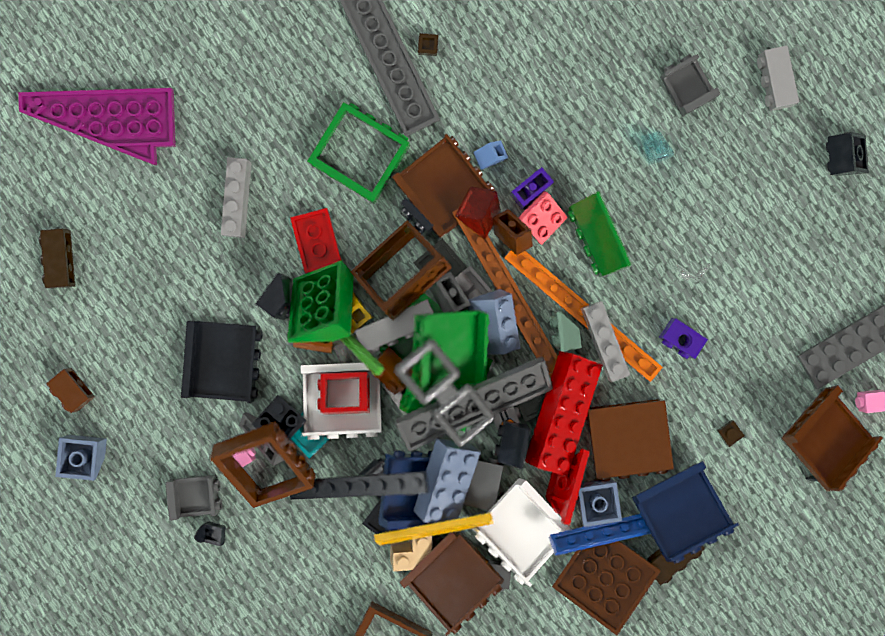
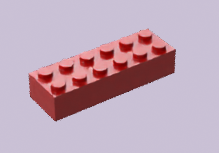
(563, 413)

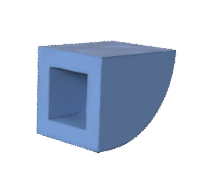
(490, 154)

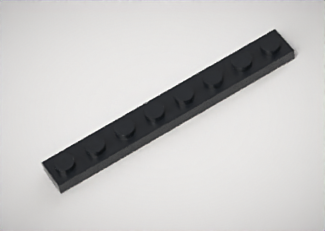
(366, 485)

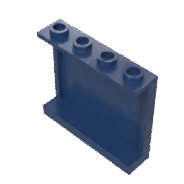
(397, 510)
(684, 513)

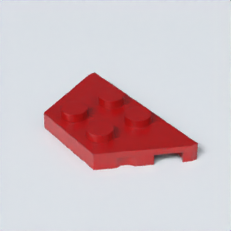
(564, 490)

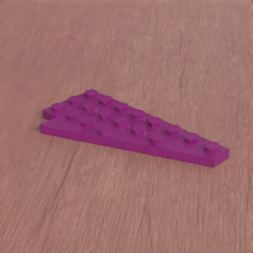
(117, 118)

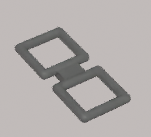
(445, 393)

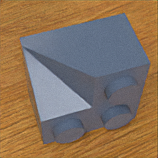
(80, 457)
(599, 502)

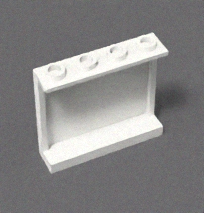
(340, 394)
(521, 531)

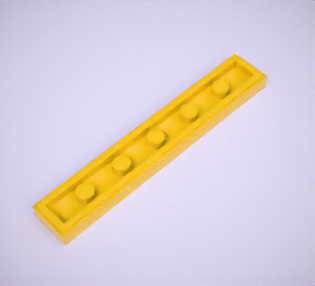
(434, 529)

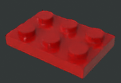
(315, 239)

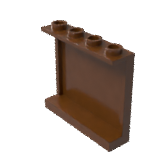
(440, 182)
(630, 439)
(830, 440)
(454, 581)

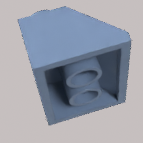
(502, 327)

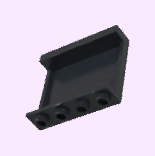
(221, 361)

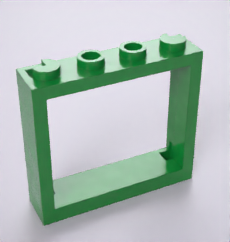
(370, 121)

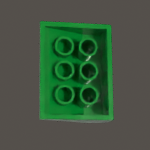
(598, 235)
(321, 305)

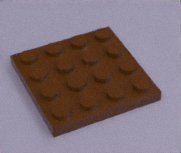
(607, 582)

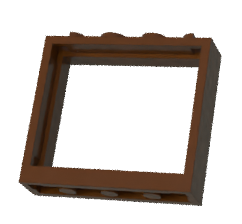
(416, 285)
(239, 478)
(374, 609)

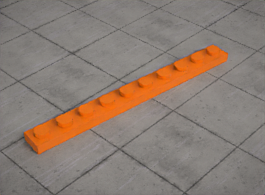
(572, 303)

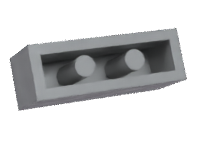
(778, 78)

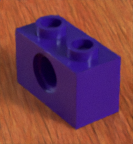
(531, 188)
(693, 341)

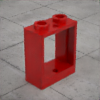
(364, 393)

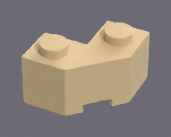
(409, 554)

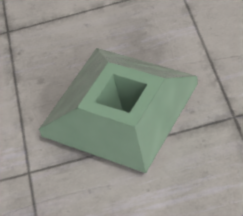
(566, 333)

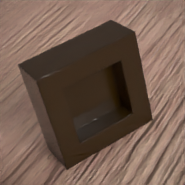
(428, 44)
(730, 433)

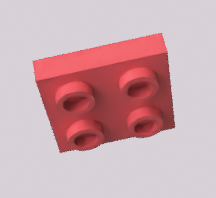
(543, 217)

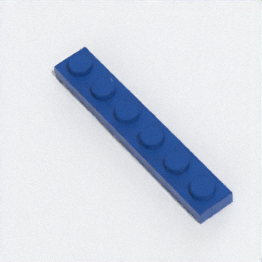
(597, 535)

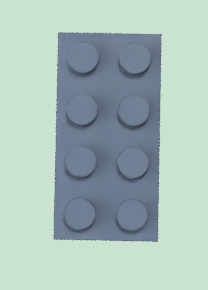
(448, 481)

